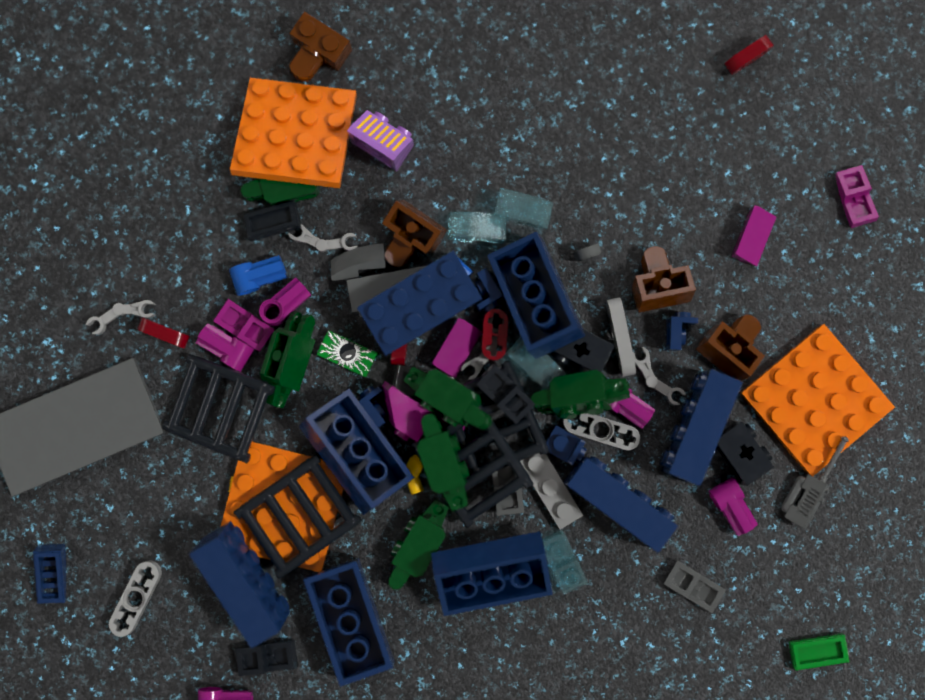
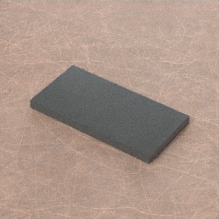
(76, 426)

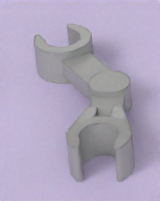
(321, 244)
(119, 310)
(479, 361)
(652, 381)

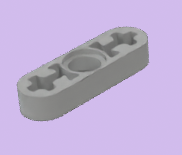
(620, 337)
(618, 443)
(133, 619)

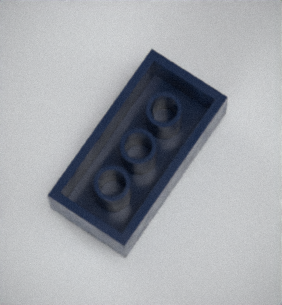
(536, 295)
(419, 303)
(700, 426)
(355, 451)
(619, 503)
(491, 573)
(241, 583)
(349, 622)

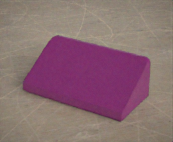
(754, 235)
(456, 347)

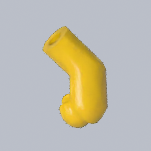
(415, 467)

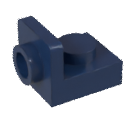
(487, 286)
(674, 333)
(374, 411)
(565, 445)

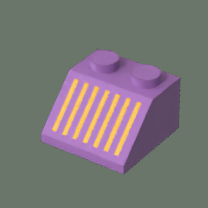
(381, 139)

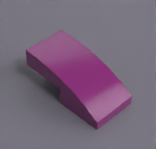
(855, 196)
(243, 325)

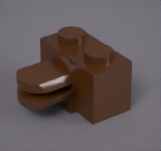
(317, 46)
(412, 232)
(660, 283)
(732, 347)

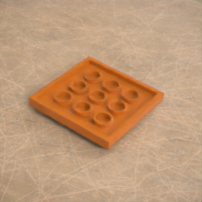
(293, 133)
(816, 399)
(263, 469)

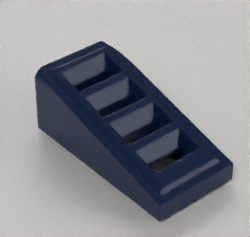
(59, 552)

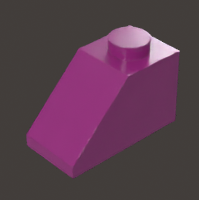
(404, 413)

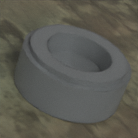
(587, 252)

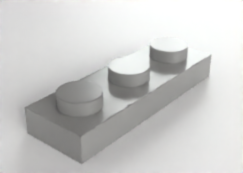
(551, 490)

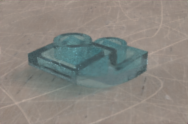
(523, 208)
(476, 226)
(539, 370)
(563, 562)

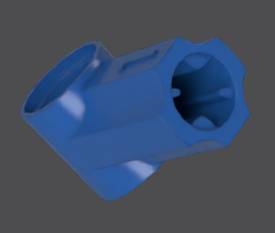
(250, 277)

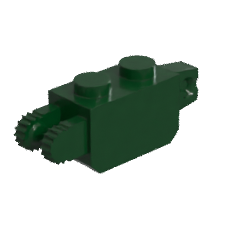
(278, 191)
(288, 357)
(580, 394)
(449, 397)
(442, 463)
(423, 539)

